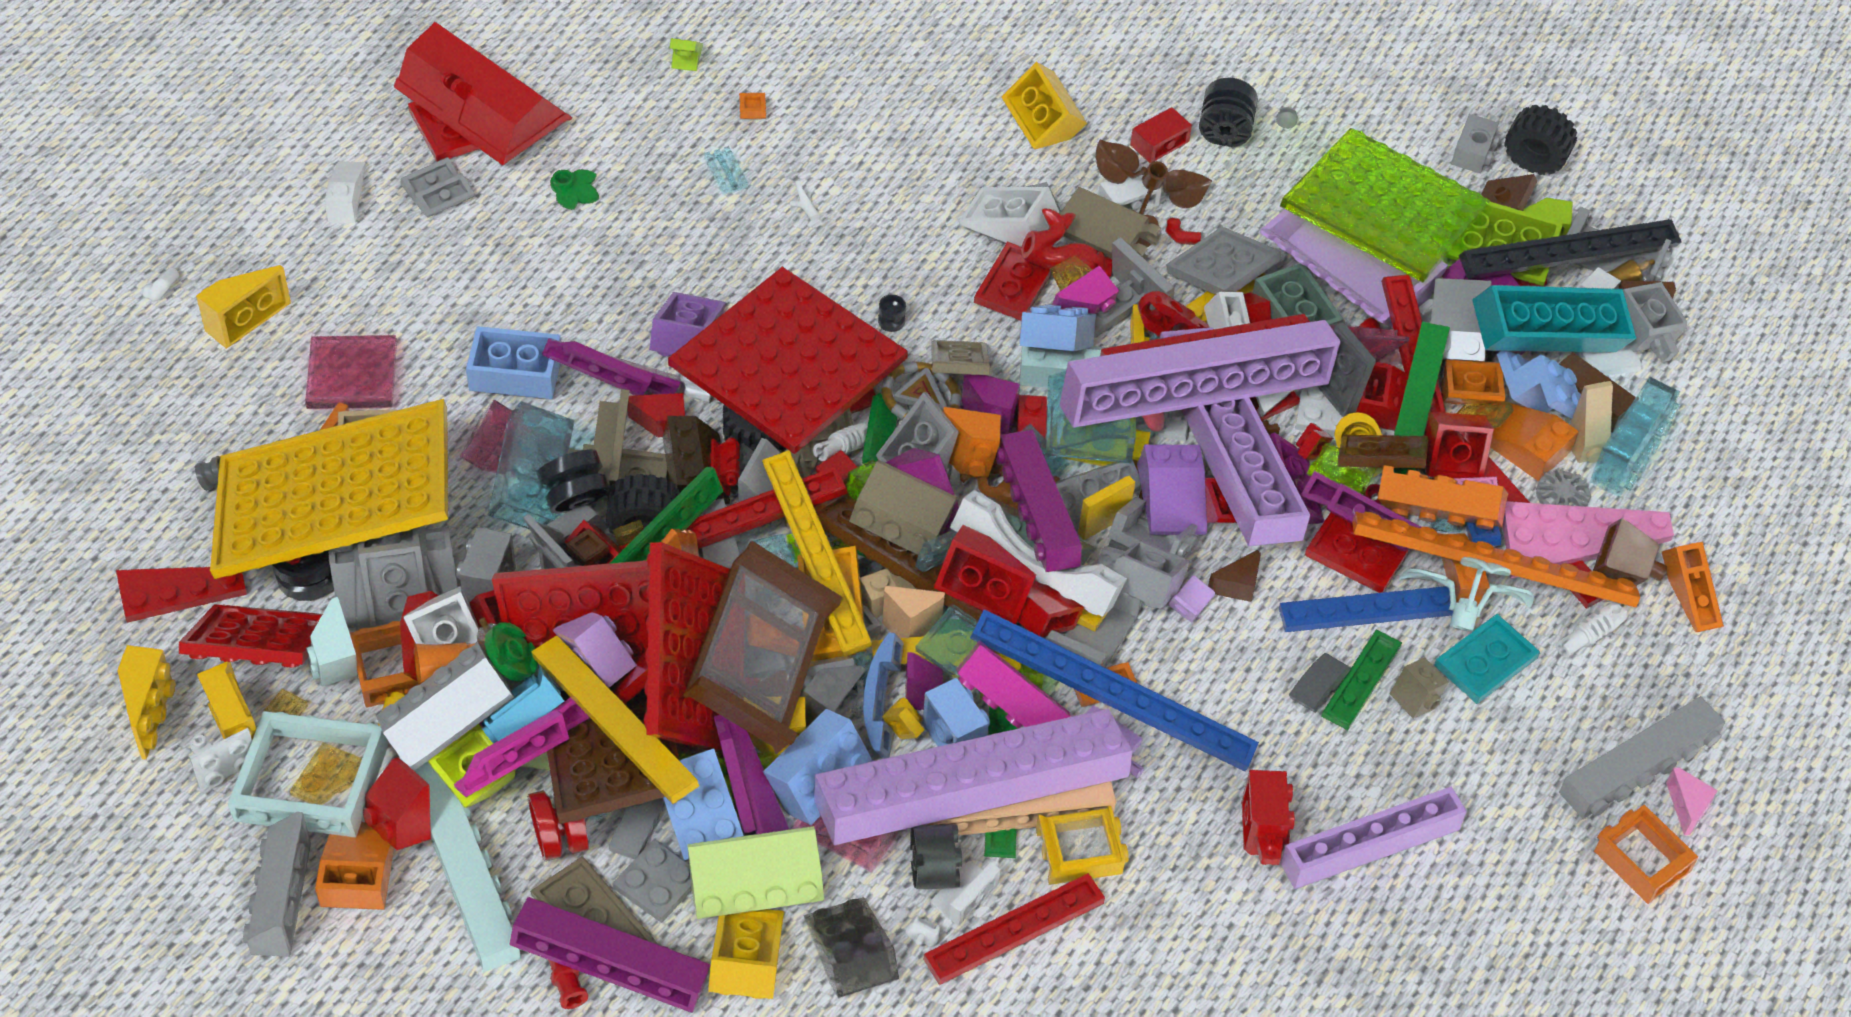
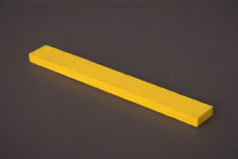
(816, 550)
(615, 719)

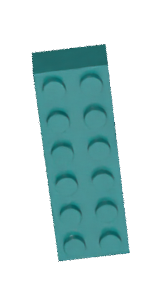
(1553, 319)

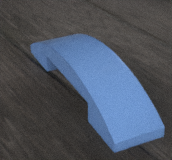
(886, 659)

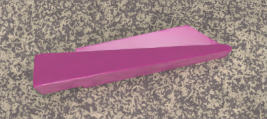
(521, 747)

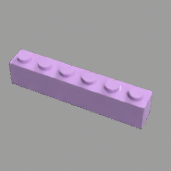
(1373, 837)

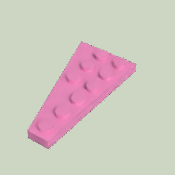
(1573, 532)

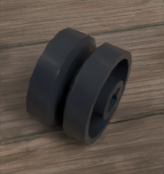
(573, 481)
(306, 579)

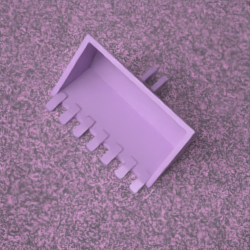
(1342, 264)

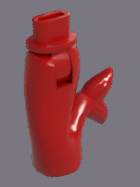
(1039, 248)

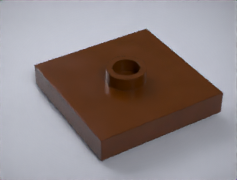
(1510, 191)

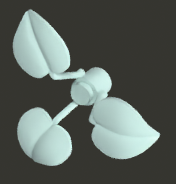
(1465, 611)

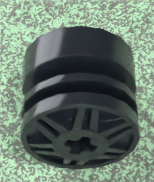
(1228, 112)

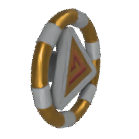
(915, 387)

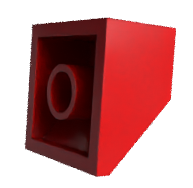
(1457, 445)
(399, 806)

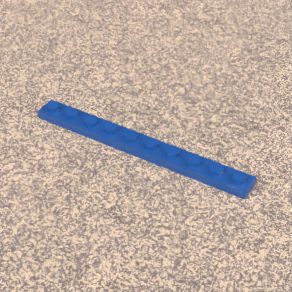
(1115, 690)

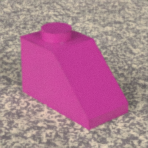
(1091, 291)

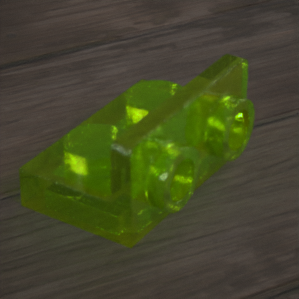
(1353, 477)

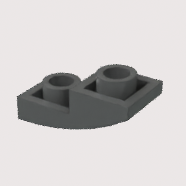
(1318, 681)

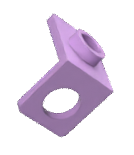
(1192, 598)

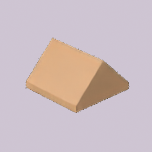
(911, 611)

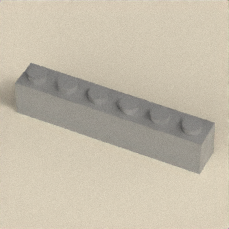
(1642, 758)

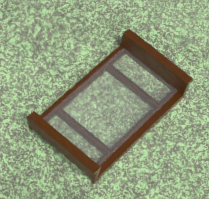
(761, 644)

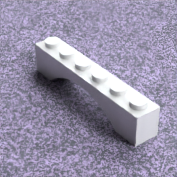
(1089, 585)

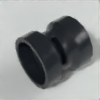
(891, 313)

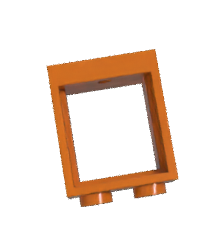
(368, 640)
(1664, 839)

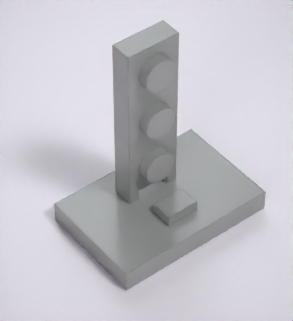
(1137, 280)

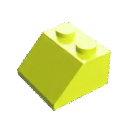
(455, 759)

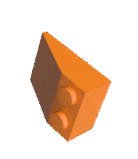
(1534, 440)

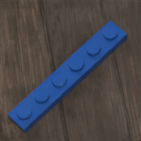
(1365, 609)

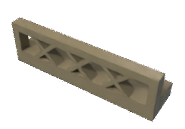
(610, 435)

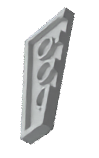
(1083, 485)

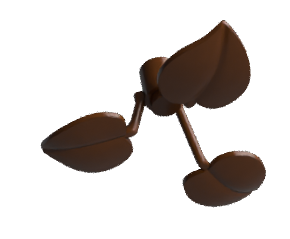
(1120, 161)

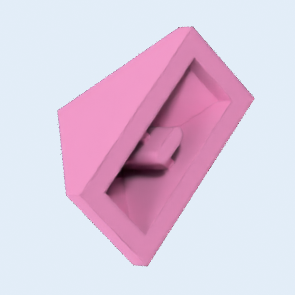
(1690, 798)

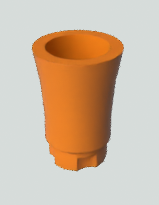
(433, 656)

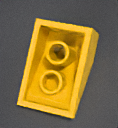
(242, 303)
(746, 953)

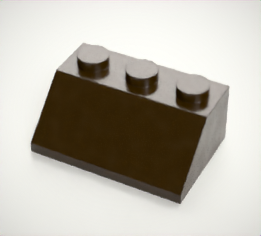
(688, 449)

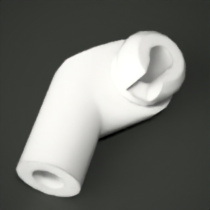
(162, 284)
(694, 391)

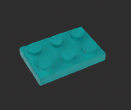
(1487, 658)

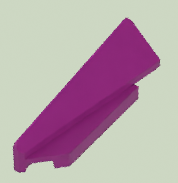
(610, 369)
(1346, 501)
(751, 789)

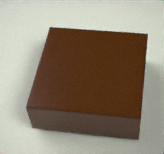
(587, 548)

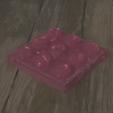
(351, 371)

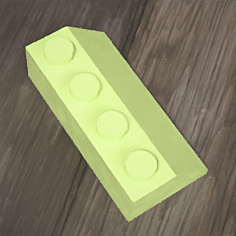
(755, 872)

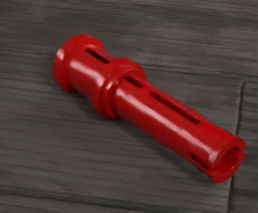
(568, 986)

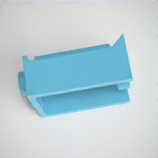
(531, 701)

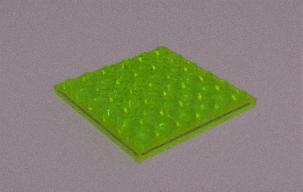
(1385, 204)

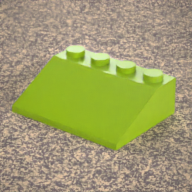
(1504, 226)

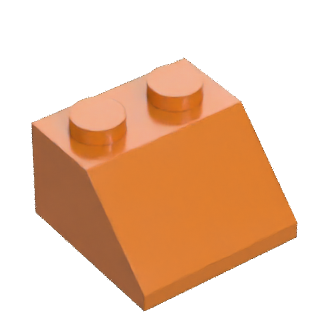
(1472, 382)
(975, 442)

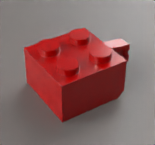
(1267, 814)

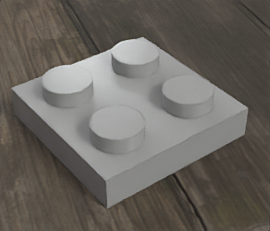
(655, 881)

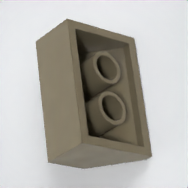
(902, 507)

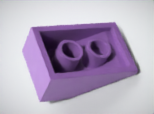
(681, 320)
(1173, 488)

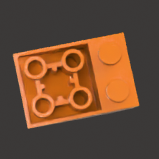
(355, 871)

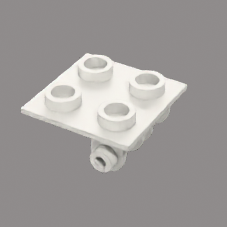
(219, 760)

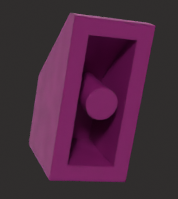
(920, 678)

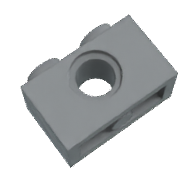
(1475, 144)

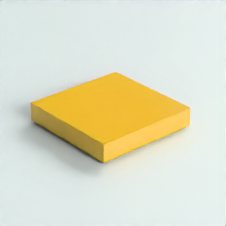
(1101, 507)

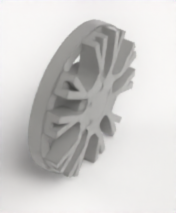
(1563, 490)

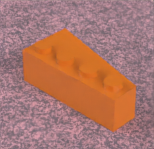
(1442, 498)

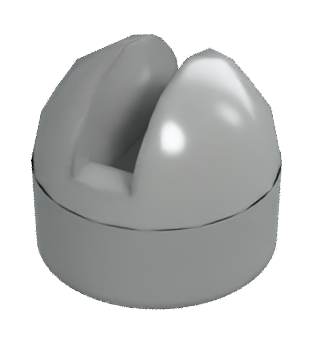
(1287, 117)

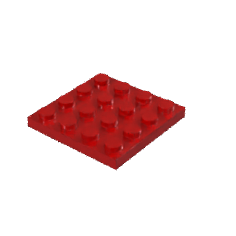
(251, 635)

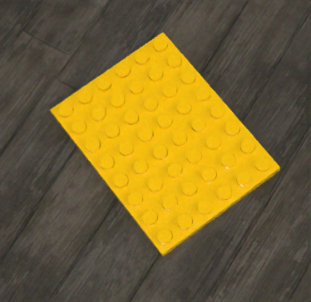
(331, 488)

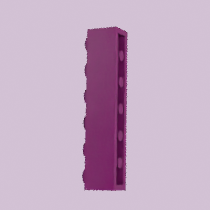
(1039, 501)
(609, 954)

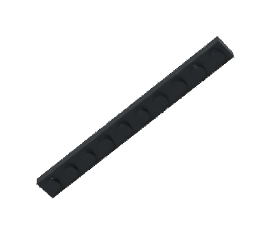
(1568, 249)

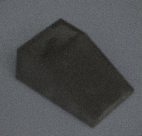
(852, 947)

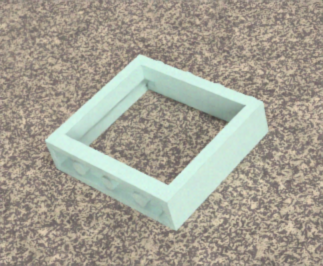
(317, 817)

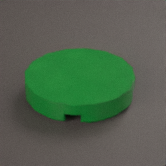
(510, 652)

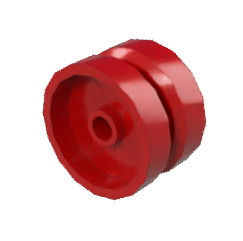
(549, 830)

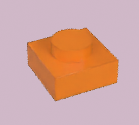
(752, 105)

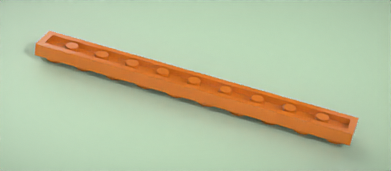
(1536, 568)

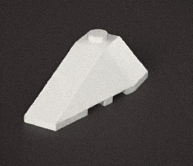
(444, 620)

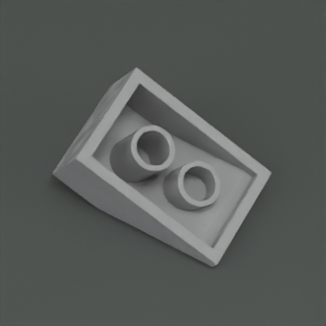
(1456, 310)
(924, 429)

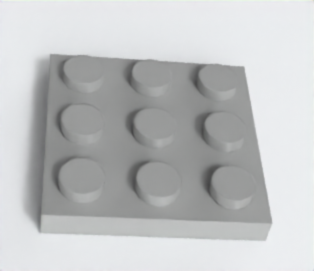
(1223, 261)

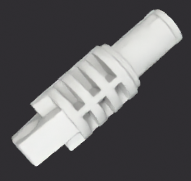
(846, 439)
(1592, 629)

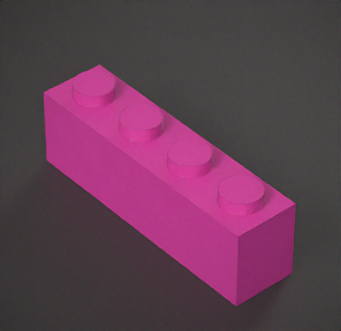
(1008, 688)

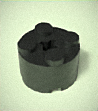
(935, 856)

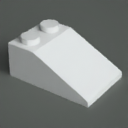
(1009, 212)

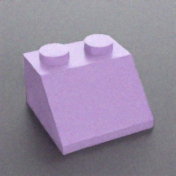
(597, 646)

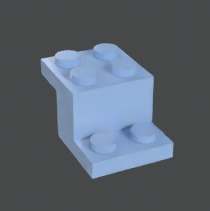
(1540, 383)

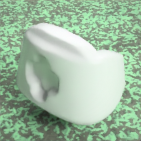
(923, 931)

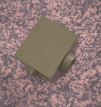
(1419, 688)

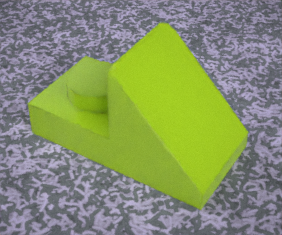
(685, 54)

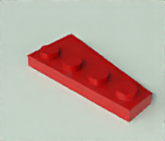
(168, 590)

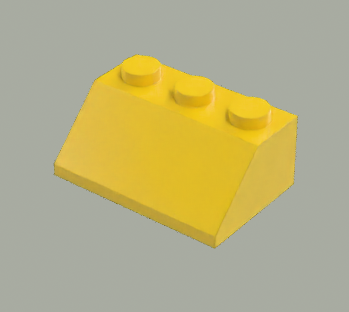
(1043, 107)

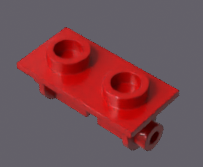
(725, 462)

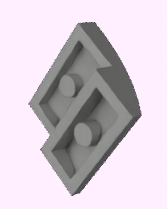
(437, 187)

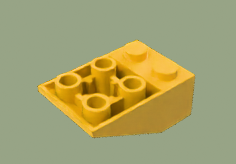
(145, 688)

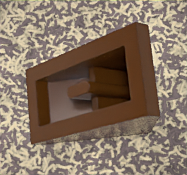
(1237, 578)

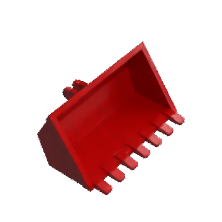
(475, 95)

